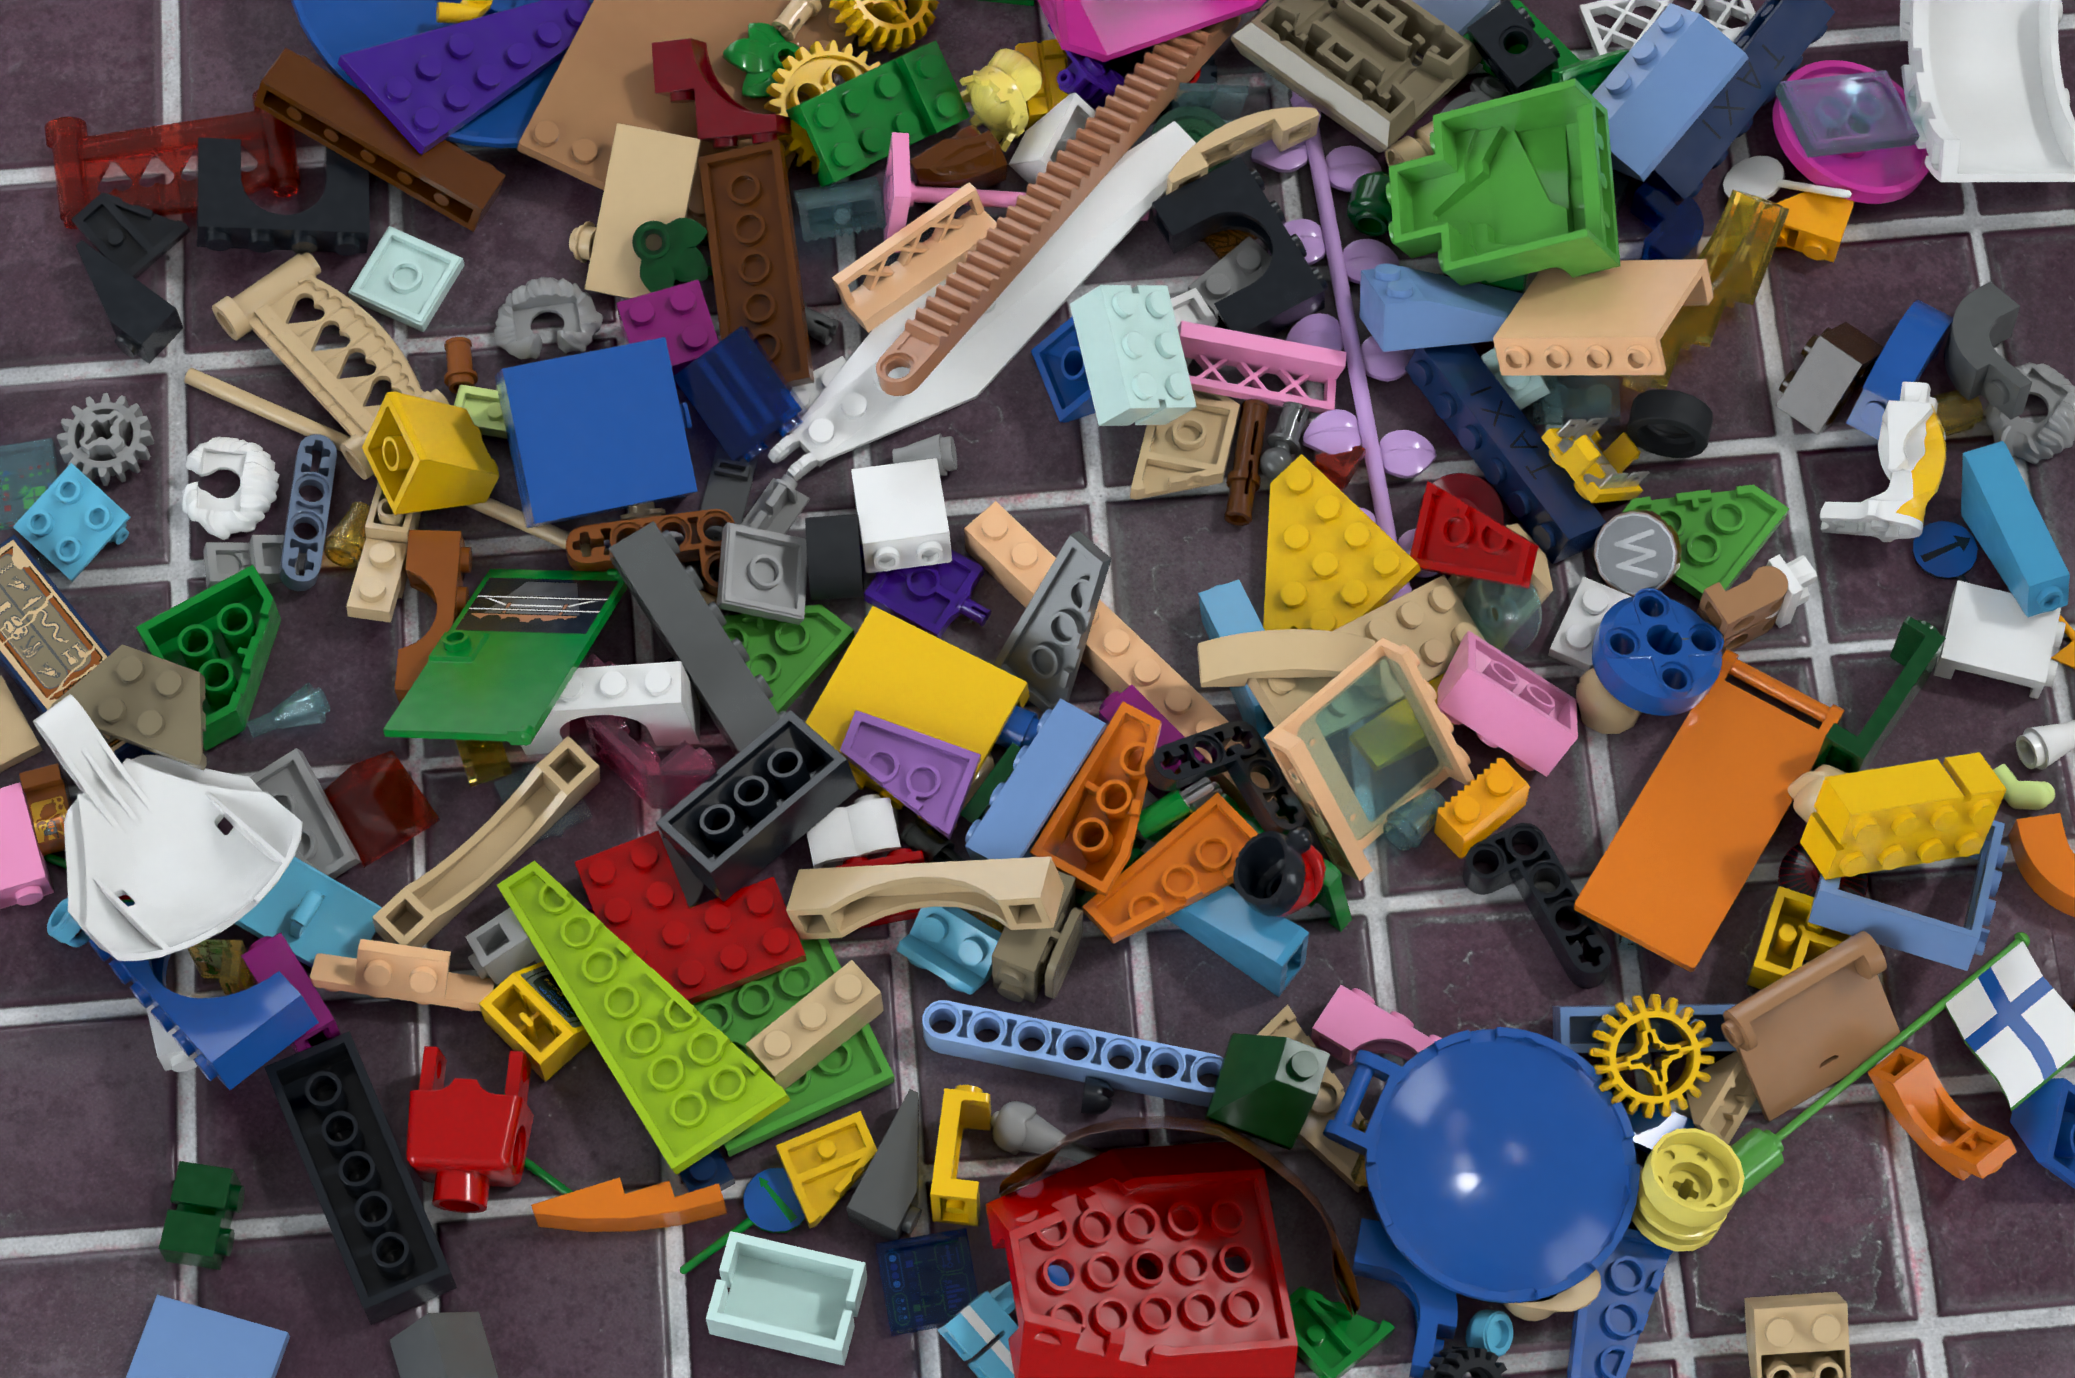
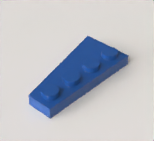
(1611, 1324)

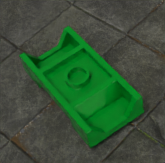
(856, 119)

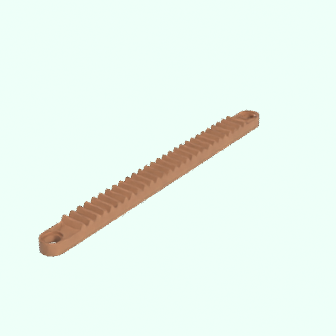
(1046, 206)

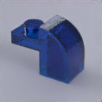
(1675, 228)

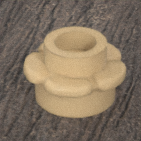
(582, 241)

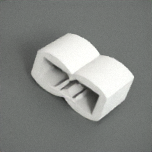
(854, 831)

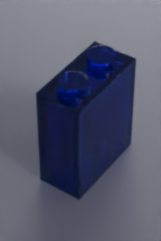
(741, 395)

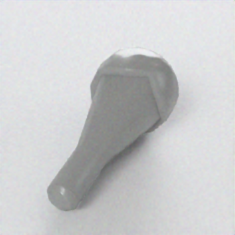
(1021, 1129)

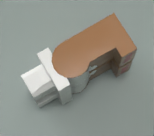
(1758, 602)

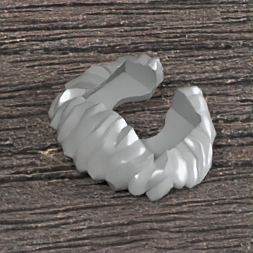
(543, 296)
(2046, 437)

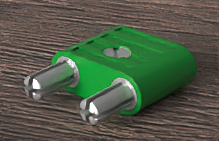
(1174, 808)

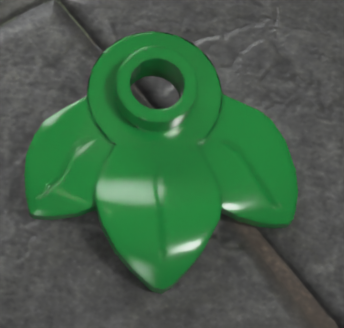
(759, 57)

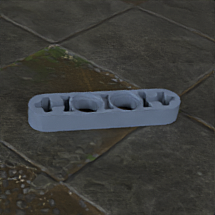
(308, 512)

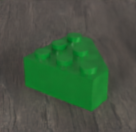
(225, 638)

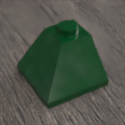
(1267, 1087)

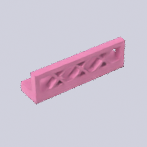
(1264, 356)

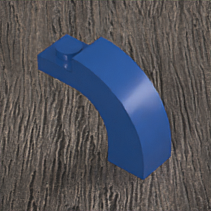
(1903, 359)
(1433, 1304)

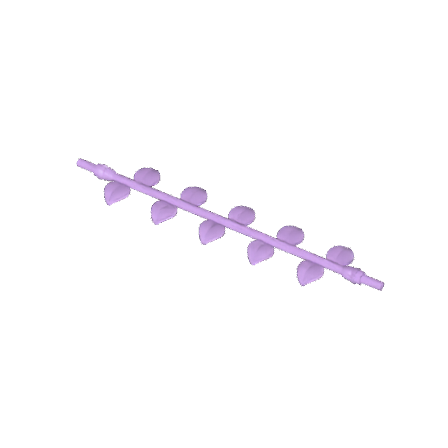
(1337, 431)

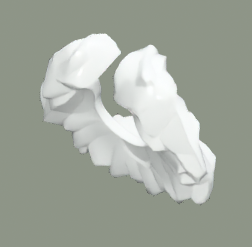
(251, 501)

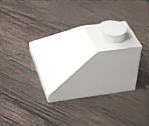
(1049, 136)

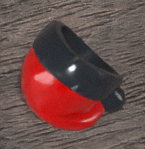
(1279, 872)

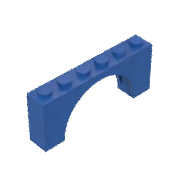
(227, 1032)

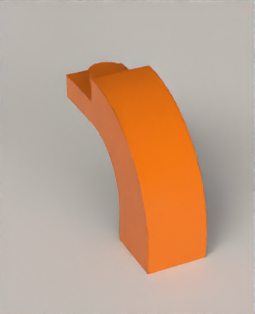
(2045, 859)
(1933, 1118)

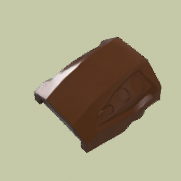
(961, 160)

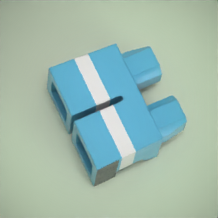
(977, 1326)

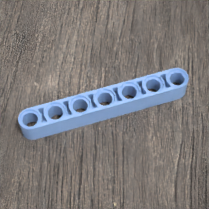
(1058, 1039)

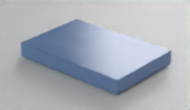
(203, 1343)

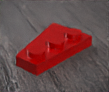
(1468, 543)

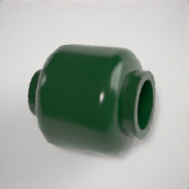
(1369, 204)

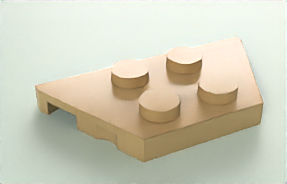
(1187, 450)

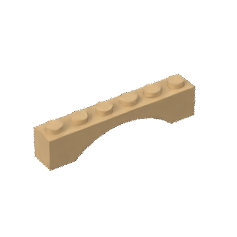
(531, 811)
(842, 899)

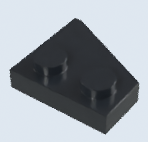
(127, 232)

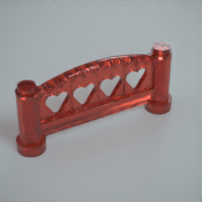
(84, 159)

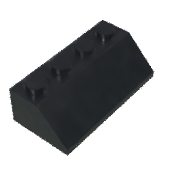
(758, 805)

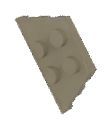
(146, 704)

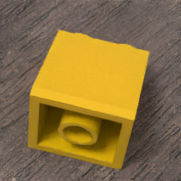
(428, 455)

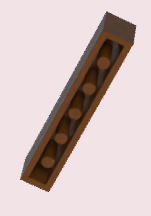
(357, 130)

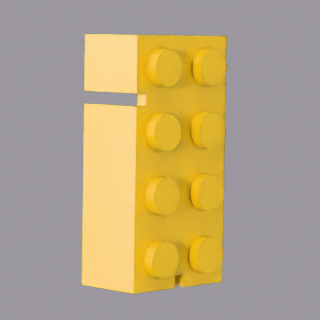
(1902, 815)

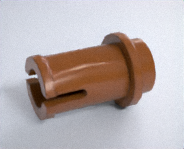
(459, 364)

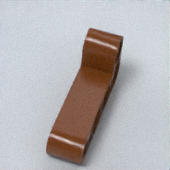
(690, 524)

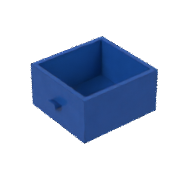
(596, 432)

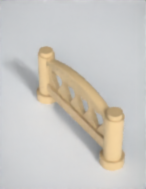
(267, 311)

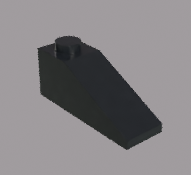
(137, 315)

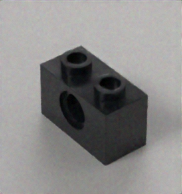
(1507, 27)

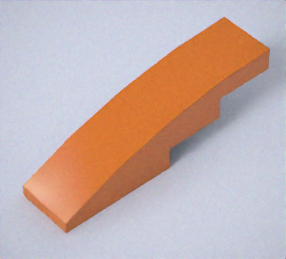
(609, 1209)

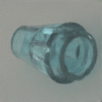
(1413, 820)

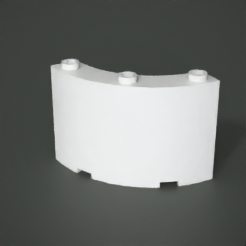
(1988, 89)

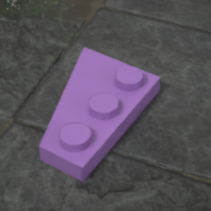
(913, 767)

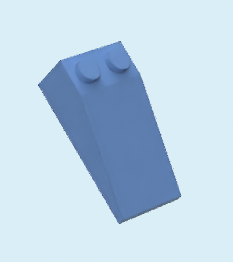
(1427, 309)

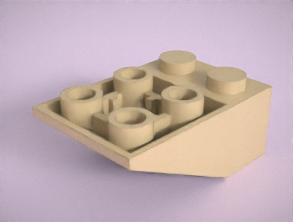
(1798, 1336)

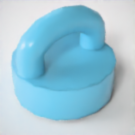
(64, 927)
(1490, 1331)

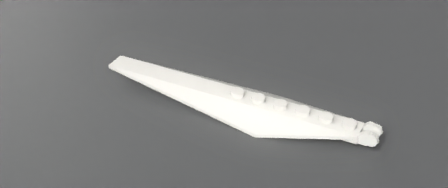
(858, 411)

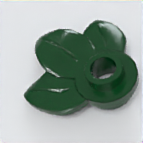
(677, 256)

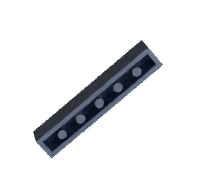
(1774, 48)
(1506, 449)

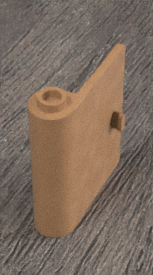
(1812, 1025)

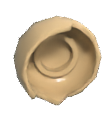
(1600, 708)

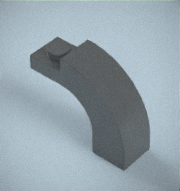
(1969, 357)

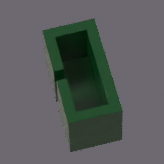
(201, 1225)

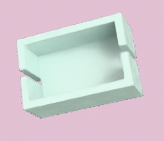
(1133, 355)
(787, 1298)

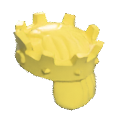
(1000, 94)

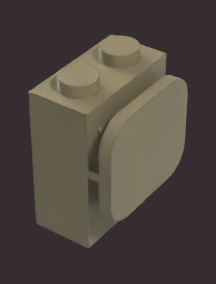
(1039, 956)

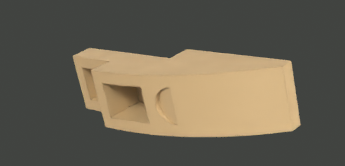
(382, 564)

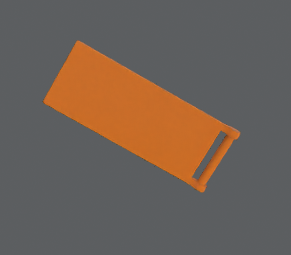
(1705, 816)

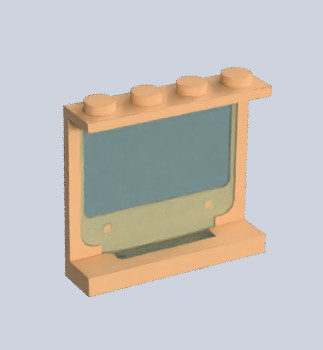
(1366, 750)

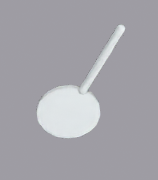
(1765, 176)

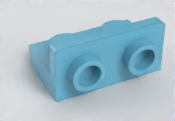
(951, 947)

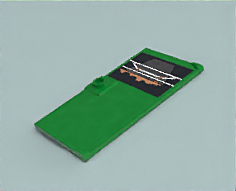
(508, 656)

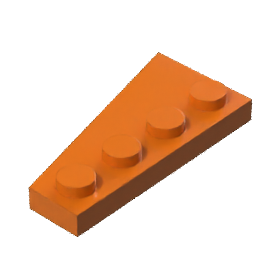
(1175, 872)

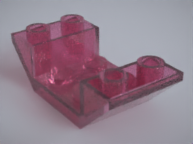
(638, 765)

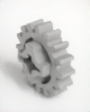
(105, 438)

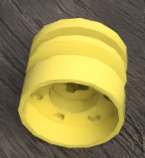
(1687, 1189)

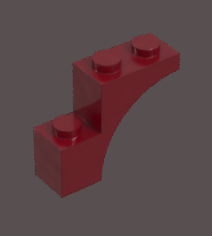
(686, 76)

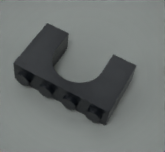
(1235, 201)
(232, 220)

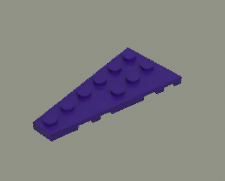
(456, 72)

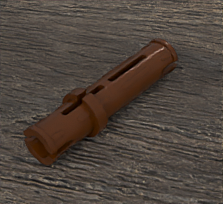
(1244, 477)

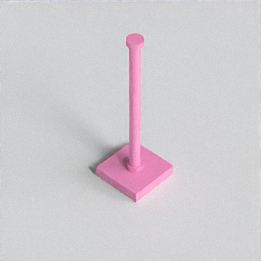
(901, 192)

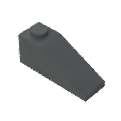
(889, 1190)

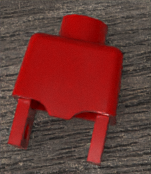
(468, 1135)

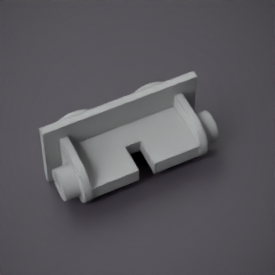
(777, 506)

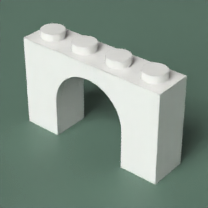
(648, 693)

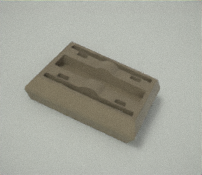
(1359, 60)

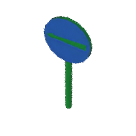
(769, 1206)

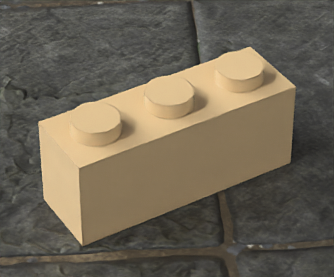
(816, 1025)

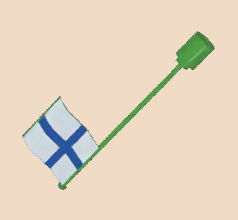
(2004, 1017)

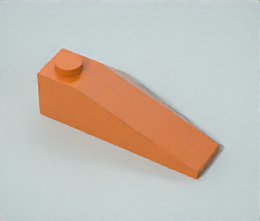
(1101, 810)

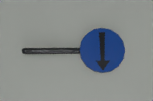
(1945, 551)

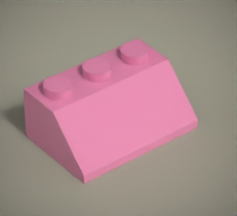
(1508, 705)

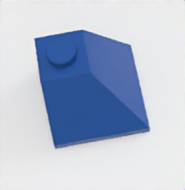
(1064, 373)
(2048, 1127)

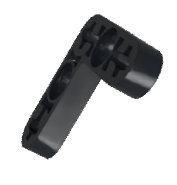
(1239, 763)

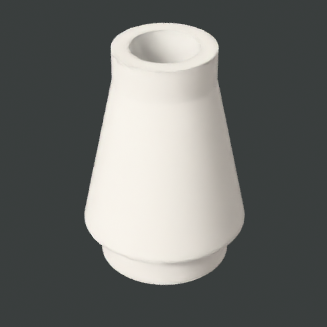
(2045, 744)

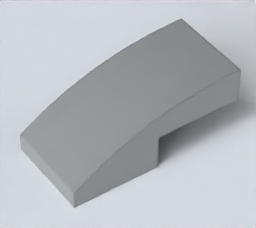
(229, 558)

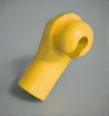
(461, 11)

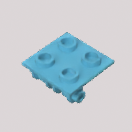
(73, 522)

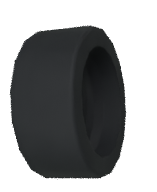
(1670, 423)

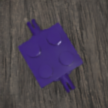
(929, 594)

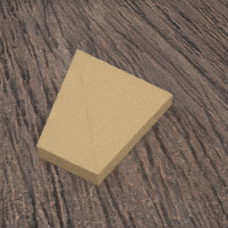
(1723, 1099)

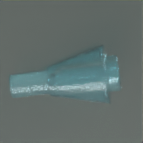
(301, 708)

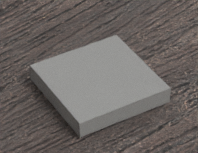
(762, 573)

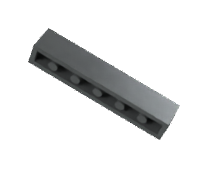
(695, 635)

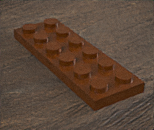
(757, 253)

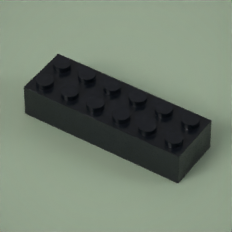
(360, 1178)

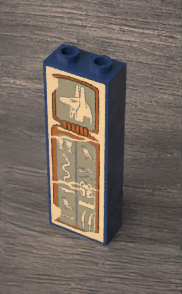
(44, 638)

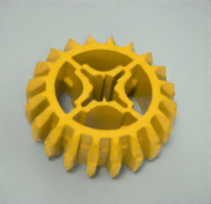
(886, 21)
(1644, 1034)

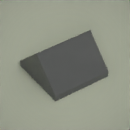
(444, 1347)

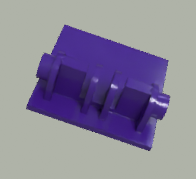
(1089, 79)

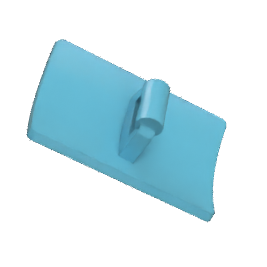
(313, 914)

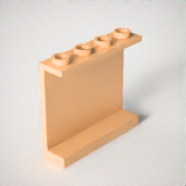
(1600, 319)

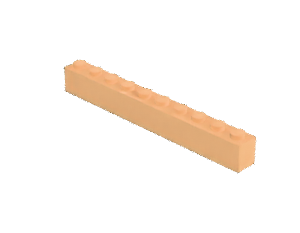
(1111, 648)

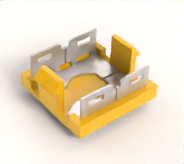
(1595, 471)

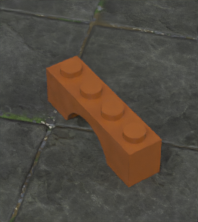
(436, 568)

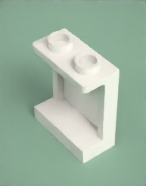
(901, 515)
(1997, 640)

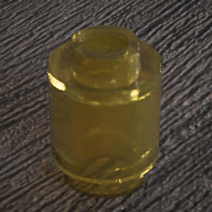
(1957, 413)

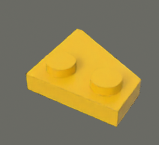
(827, 1163)

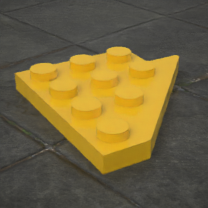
(1325, 555)

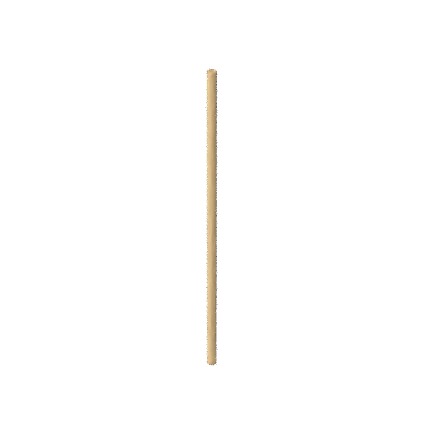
(309, 427)

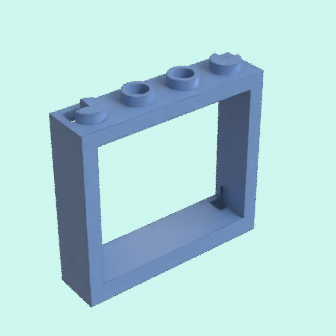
(1916, 932)

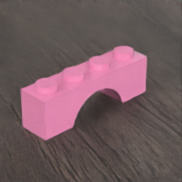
(1356, 1023)

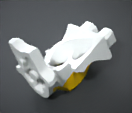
(1913, 460)

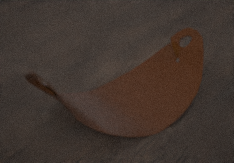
(1036, 1167)

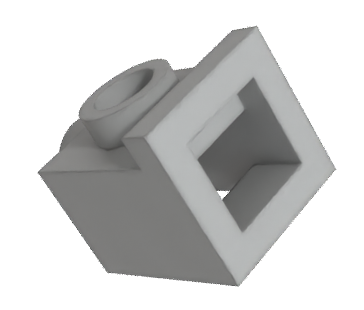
(501, 947)

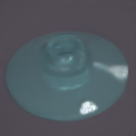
(1517, 611)

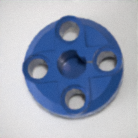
(1656, 654)

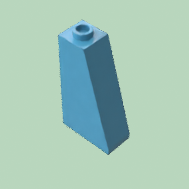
(2012, 529)
(1228, 612)
(1258, 945)

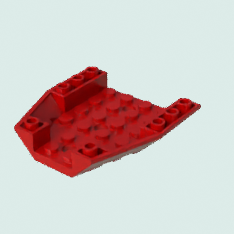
(1161, 1206)

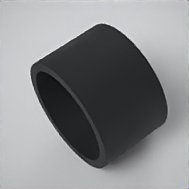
(834, 557)

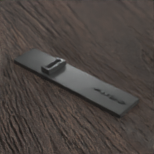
(726, 490)

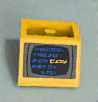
(535, 1019)

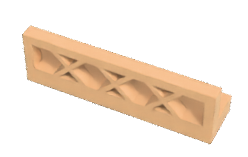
(919, 263)

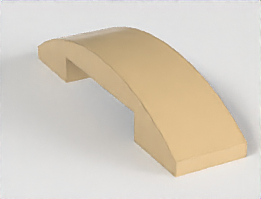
(1283, 125)
(1277, 654)

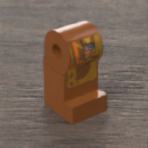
(48, 805)

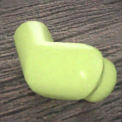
(2024, 794)

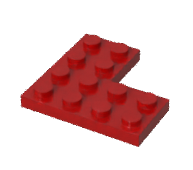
(696, 947)

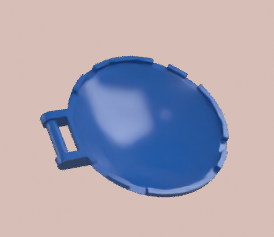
(1495, 1162)

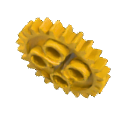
(811, 74)

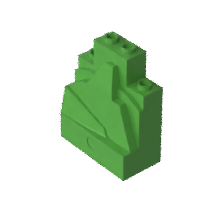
(1512, 188)

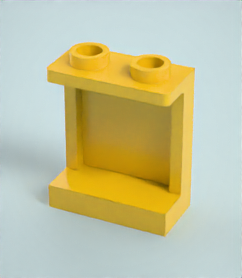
(952, 1198)

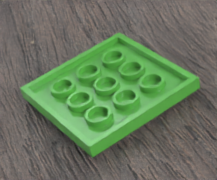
(840, 1078)

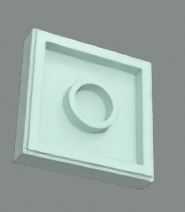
(406, 279)

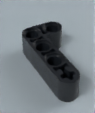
(1545, 907)

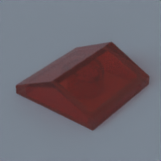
(379, 806)

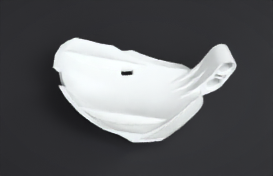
(156, 838)

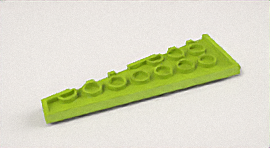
(666, 1056)

